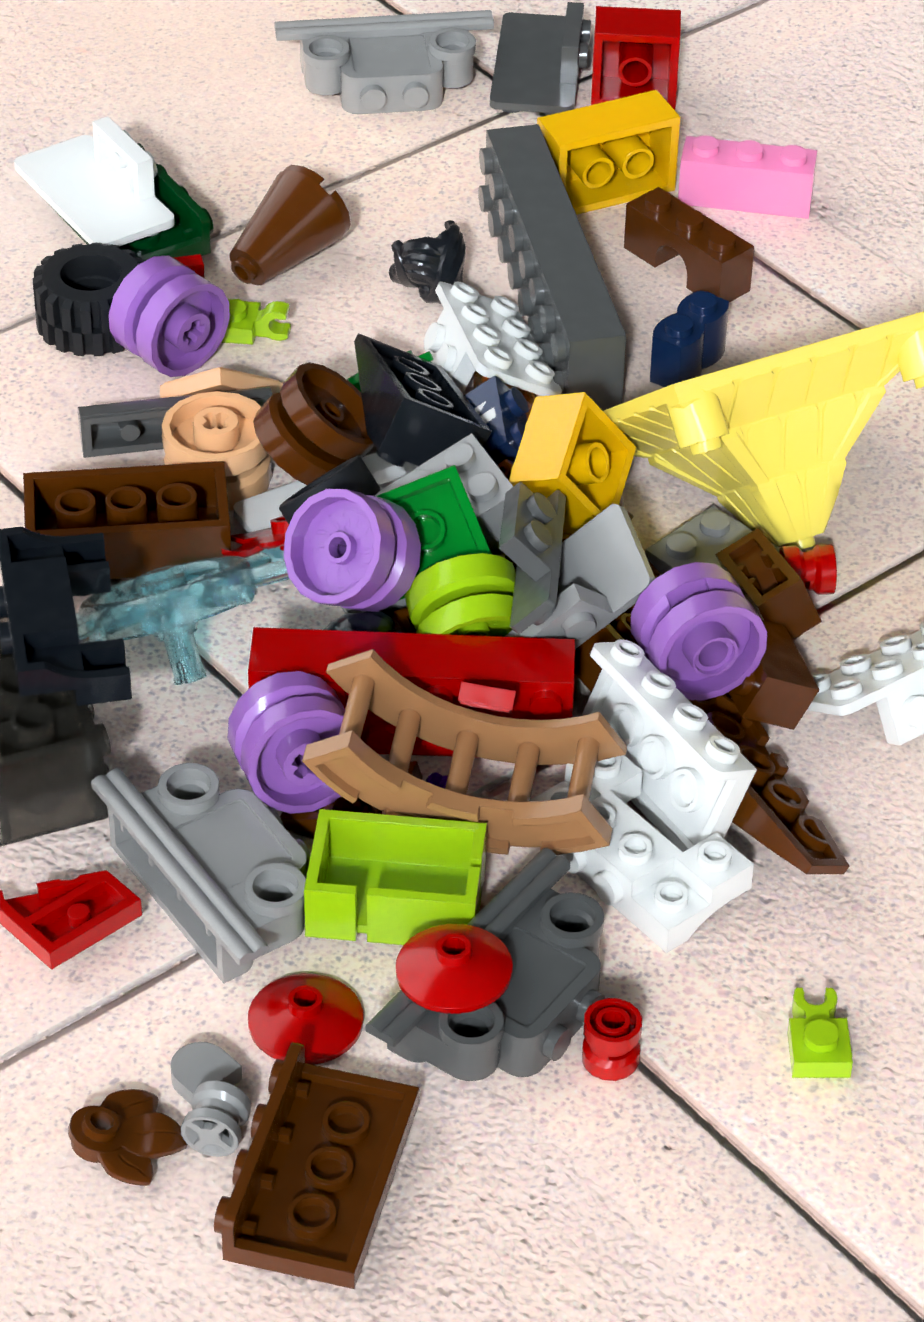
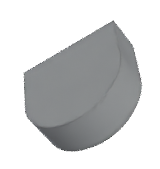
(202, 1063)

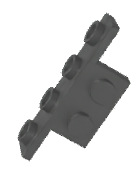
(533, 540)

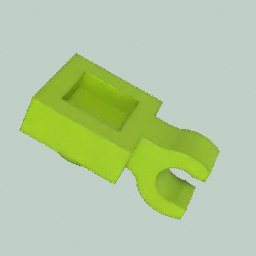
(250, 321)

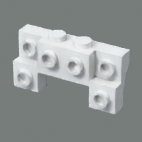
(644, 872)

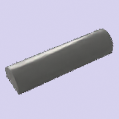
(135, 424)

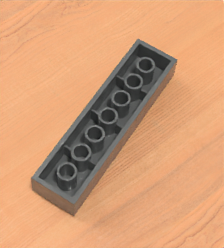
(551, 265)

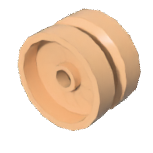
(219, 429)

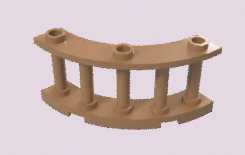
(361, 773)

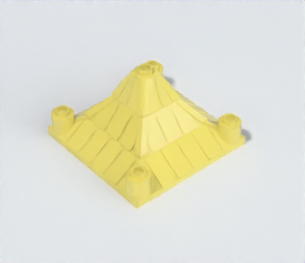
(777, 427)

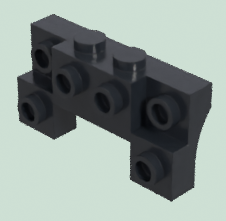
(41, 626)

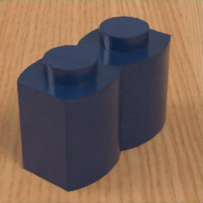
(689, 339)

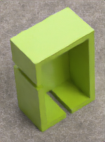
(391, 875)

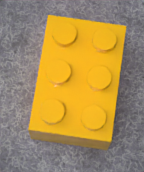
(614, 149)

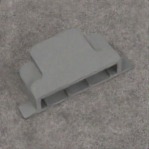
(387, 59)
(211, 862)

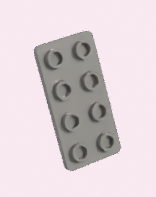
(598, 579)

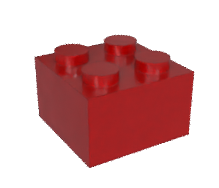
(635, 53)

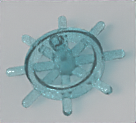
(172, 602)

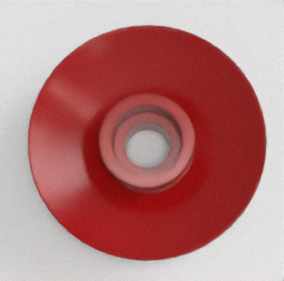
(454, 968)
(307, 1012)

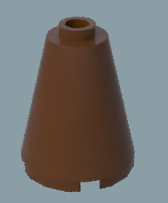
(288, 226)

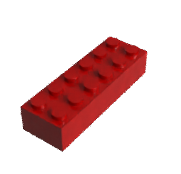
(438, 663)

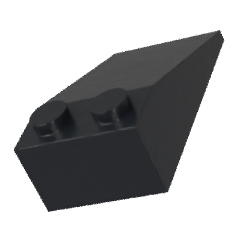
(411, 404)

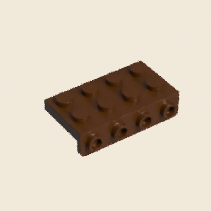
(315, 1171)

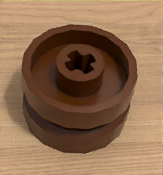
(313, 423)

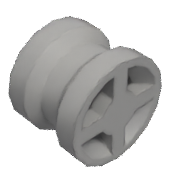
(216, 1118)

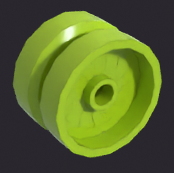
(463, 596)

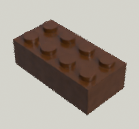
(145, 512)

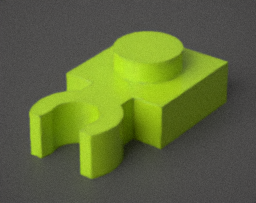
(817, 1039)

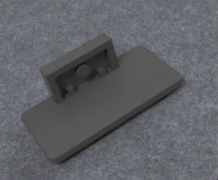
(540, 61)

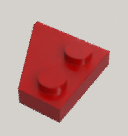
(69, 915)

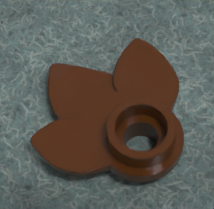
(125, 1135)

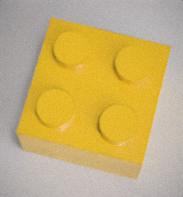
(576, 451)

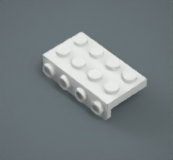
(688, 767)

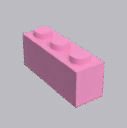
(747, 176)

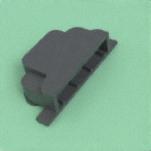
(551, 986)

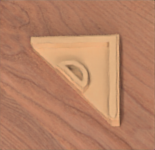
(217, 380)

